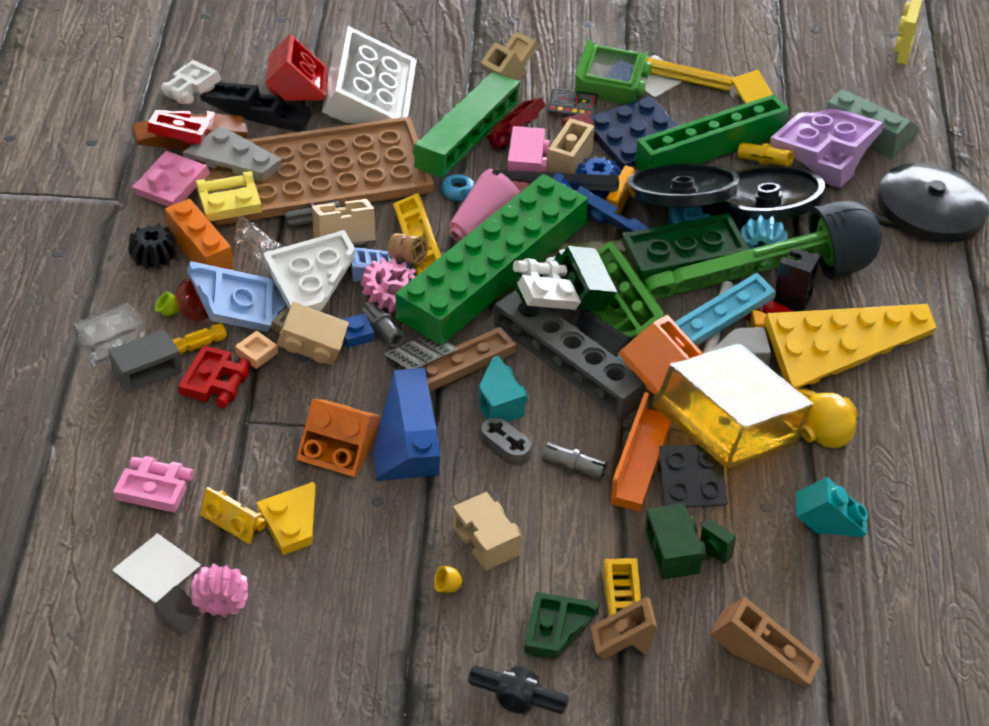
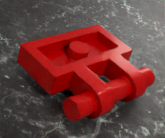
(206, 373)

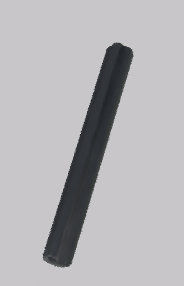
(591, 182)

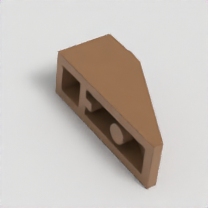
(763, 642)

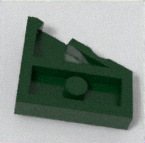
(557, 623)

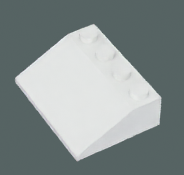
(368, 80)

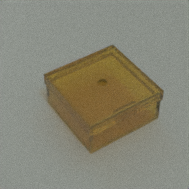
(732, 405)

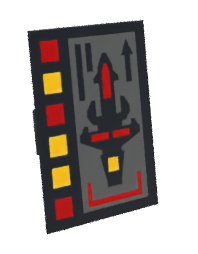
(572, 102)

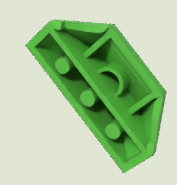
(633, 305)

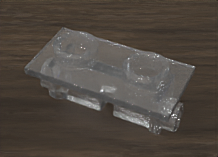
(253, 239)

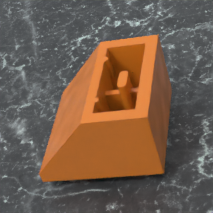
(655, 350)
(337, 437)

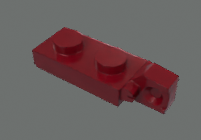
(522, 114)

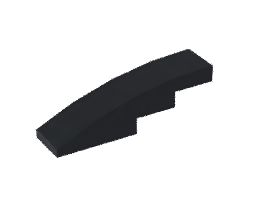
(261, 108)

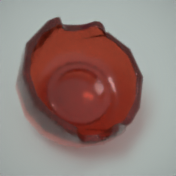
(189, 301)

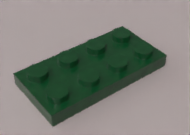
(682, 244)

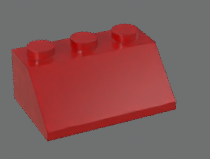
(296, 72)

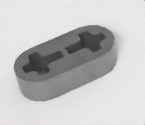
(508, 439)

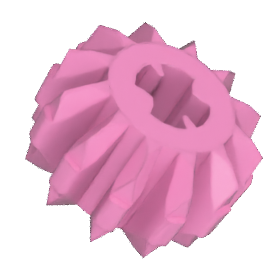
(219, 590)

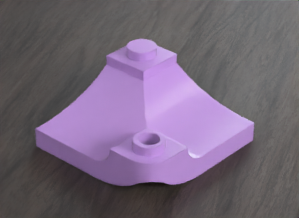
(828, 142)

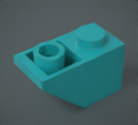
(500, 393)
(830, 510)

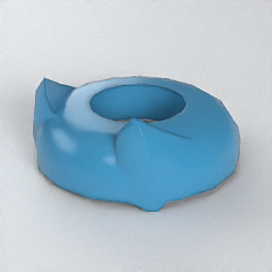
(455, 193)

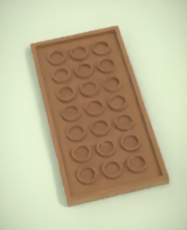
(336, 164)

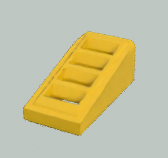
(620, 567)

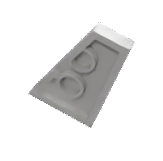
(234, 152)

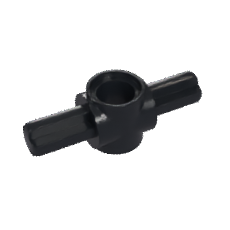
(518, 689)

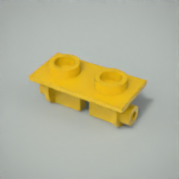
(230, 515)

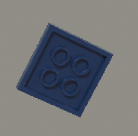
(622, 126)

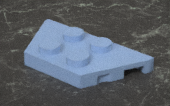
(237, 296)

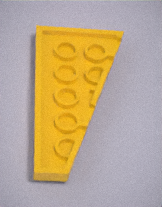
(838, 339)

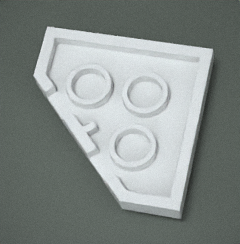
(311, 268)

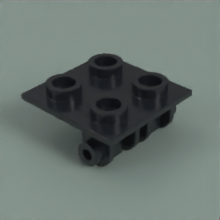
(691, 476)

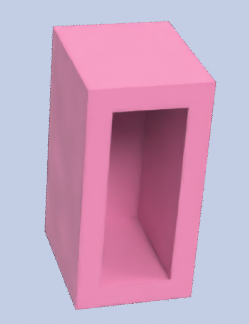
(528, 149)

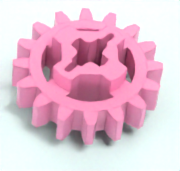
(384, 280)

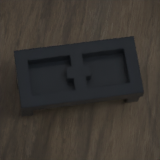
(796, 280)

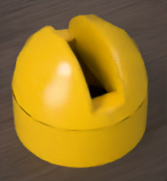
(447, 579)

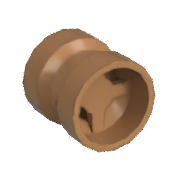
(408, 249)

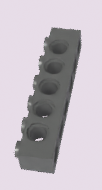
(571, 354)

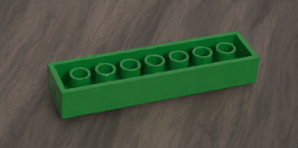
(482, 263)

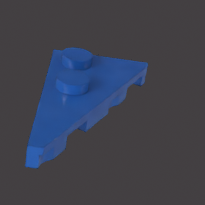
(602, 211)

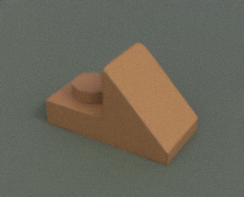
(627, 627)

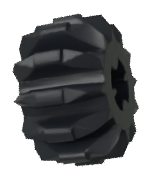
(152, 246)

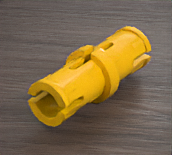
(765, 154)

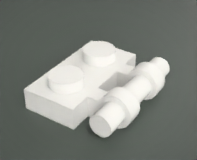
(188, 80)
(546, 290)

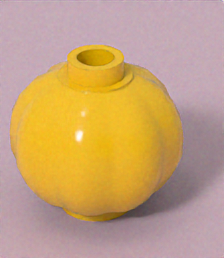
(830, 421)

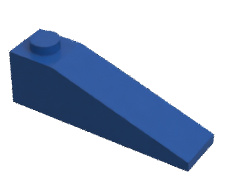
(407, 432)

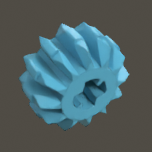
(763, 232)

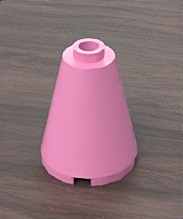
(483, 201)

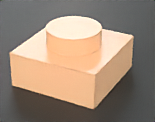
(256, 349)

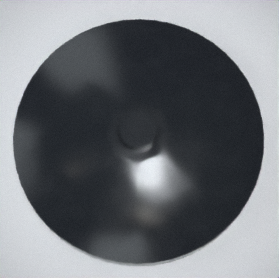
(683, 185)
(774, 192)
(932, 202)

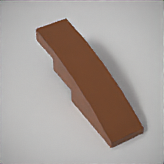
(142, 137)

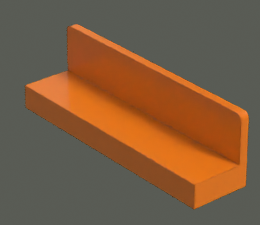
(639, 457)

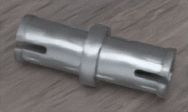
(574, 461)

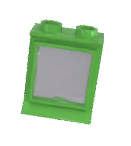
(612, 73)

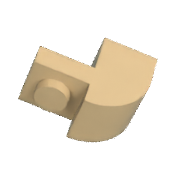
(510, 59)

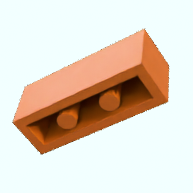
(198, 236)

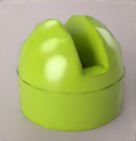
(167, 305)

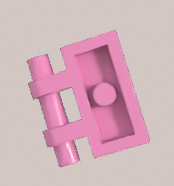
(147, 489)

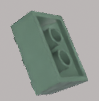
(896, 129)

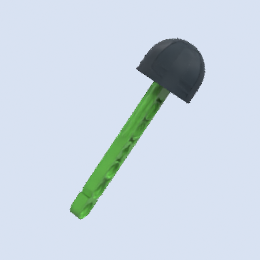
(840, 231)

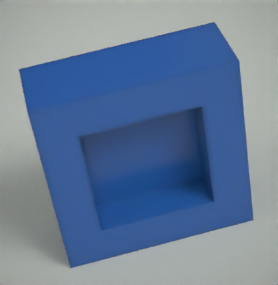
(358, 330)

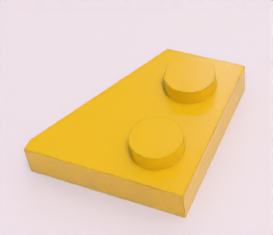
(290, 517)

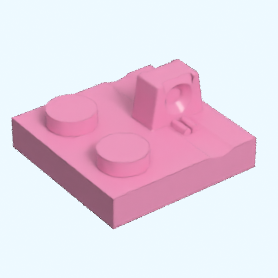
(170, 179)

